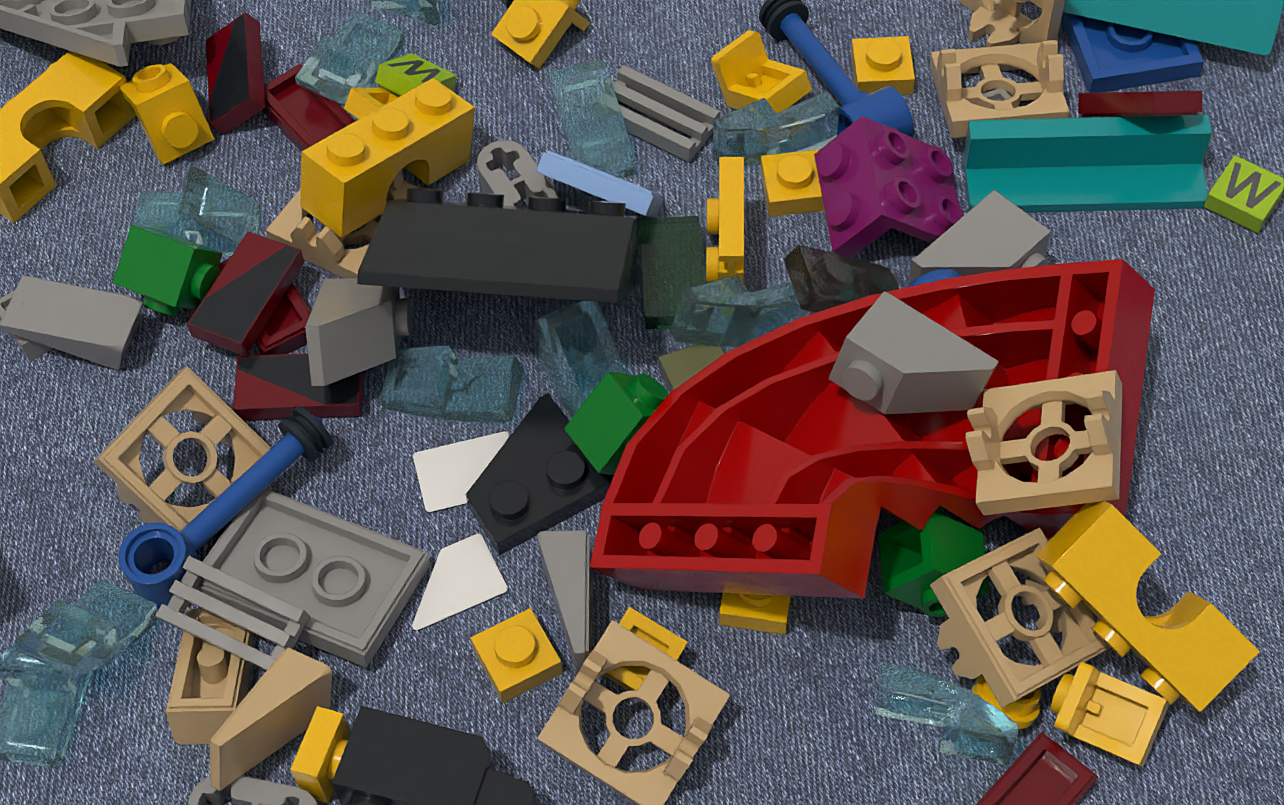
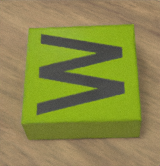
(409, 72)
(1245, 194)

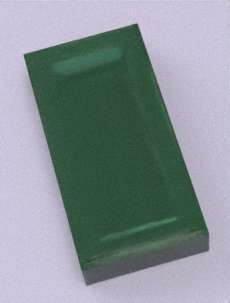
(669, 265)

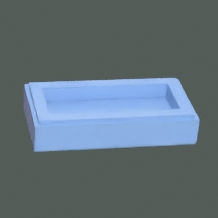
(600, 183)

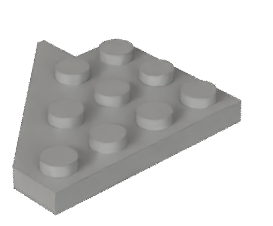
(97, 26)

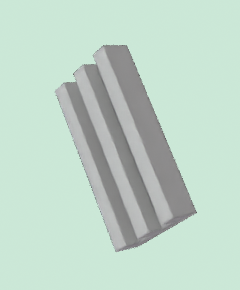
(662, 107)
(186, 592)

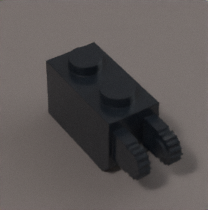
(421, 764)

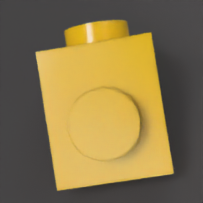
(537, 26)
(749, 75)
(167, 111)
(1108, 713)

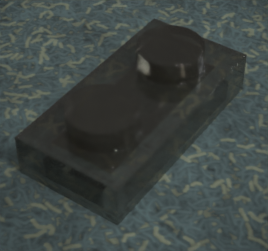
(830, 279)

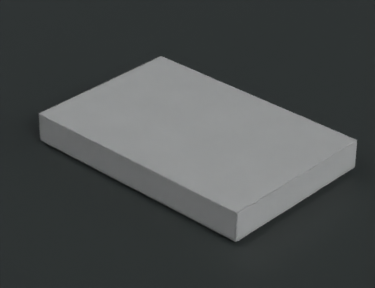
(328, 566)

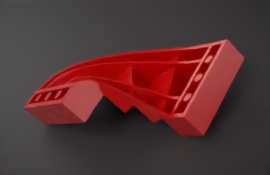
(779, 476)

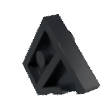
(534, 480)

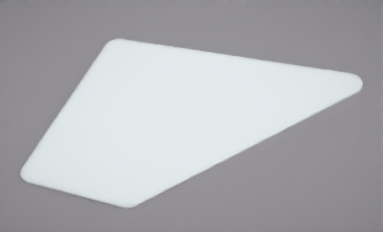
(452, 469)
(460, 579)

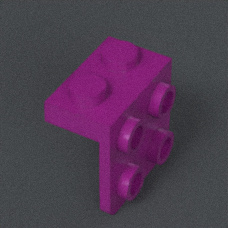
(884, 181)

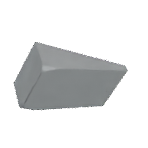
(74, 319)
(570, 579)

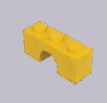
(68, 100)
(352, 170)
(1186, 650)

